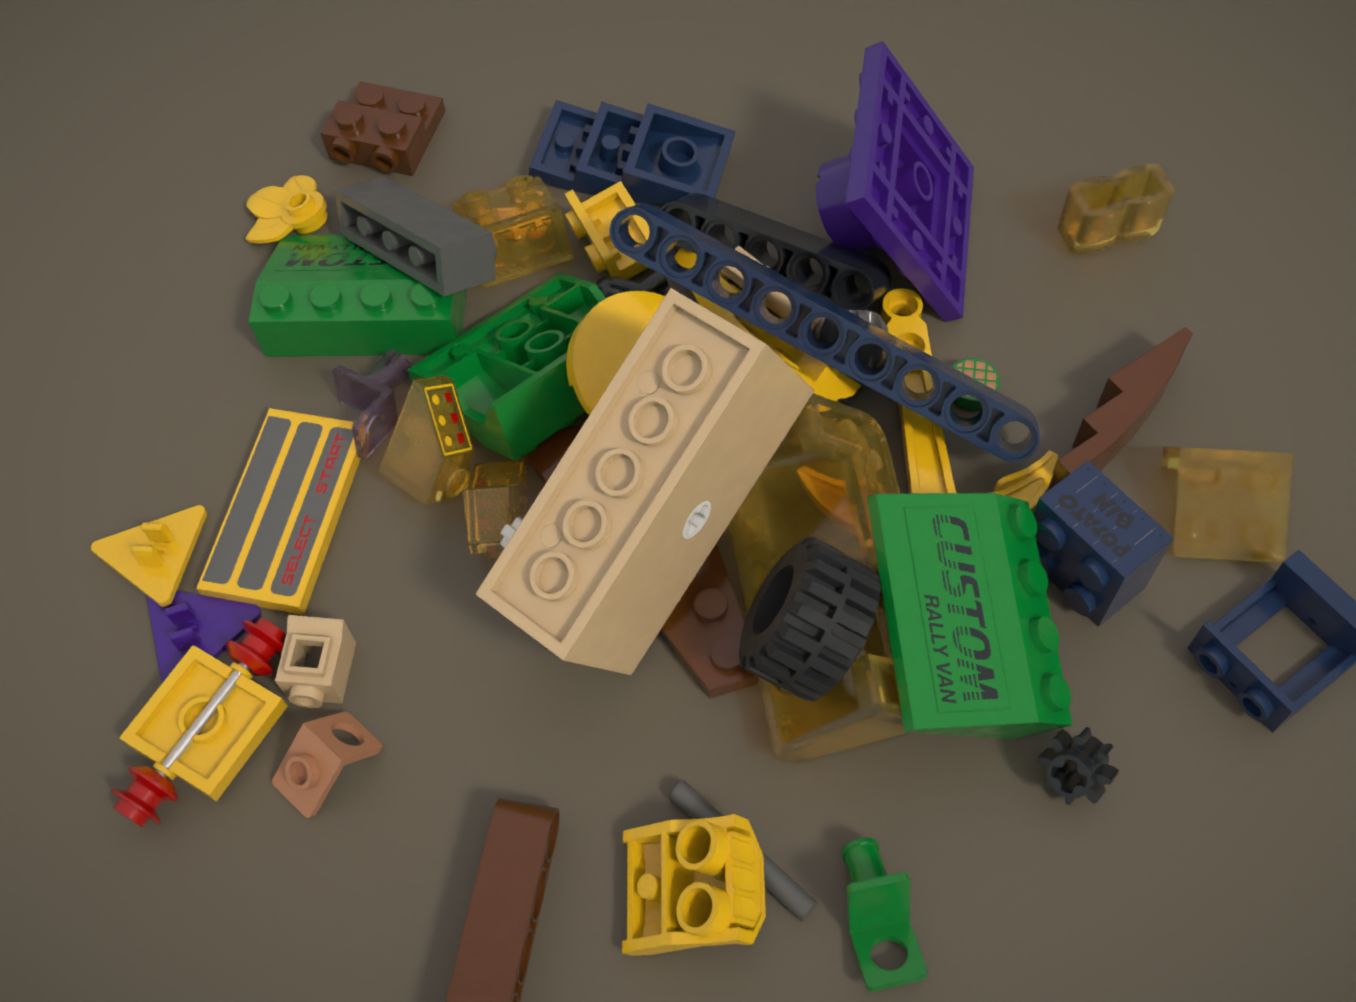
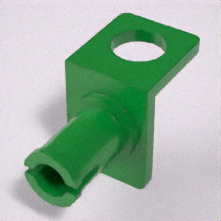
(879, 913)

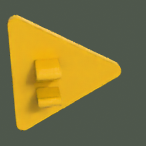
(154, 552)

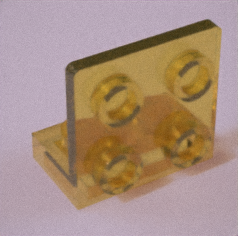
(523, 224)
(1230, 503)

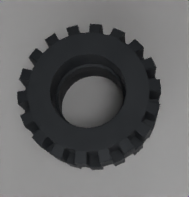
(809, 619)

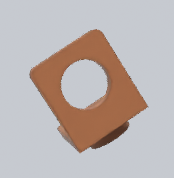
(318, 759)

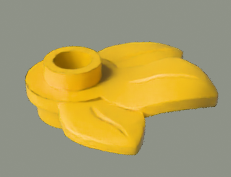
(286, 208)

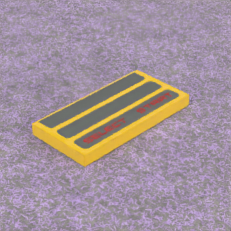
(283, 513)

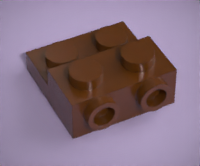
(382, 128)

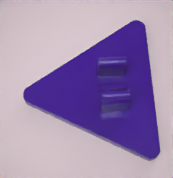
(197, 622)

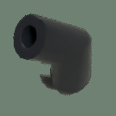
(650, 282)

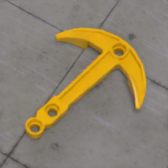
(923, 440)

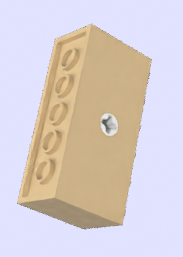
(645, 488)

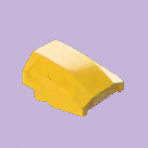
(693, 885)

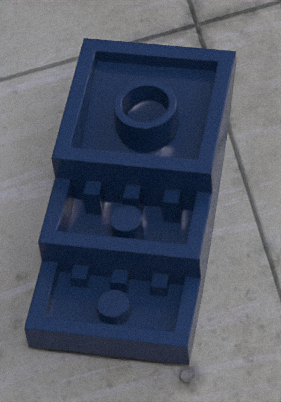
(652, 154)

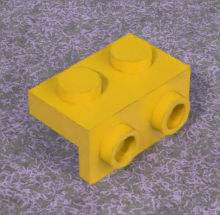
(594, 219)

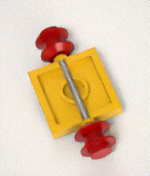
(202, 723)

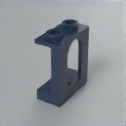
(1315, 602)

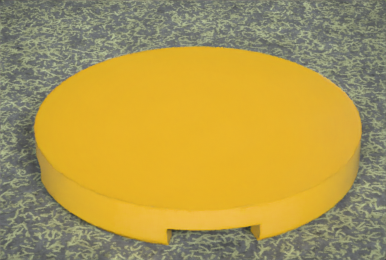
(605, 340)

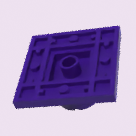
(902, 186)

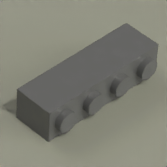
(416, 235)

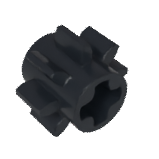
(1078, 766)

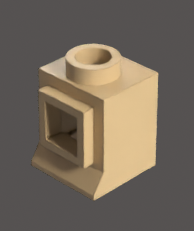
(328, 682)

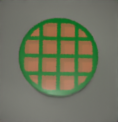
(980, 371)

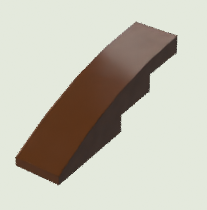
(1123, 406)

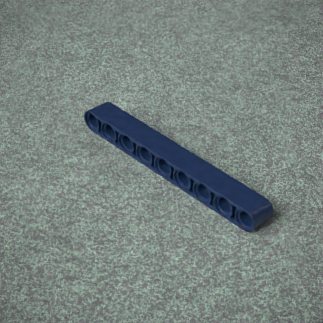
(840, 354)

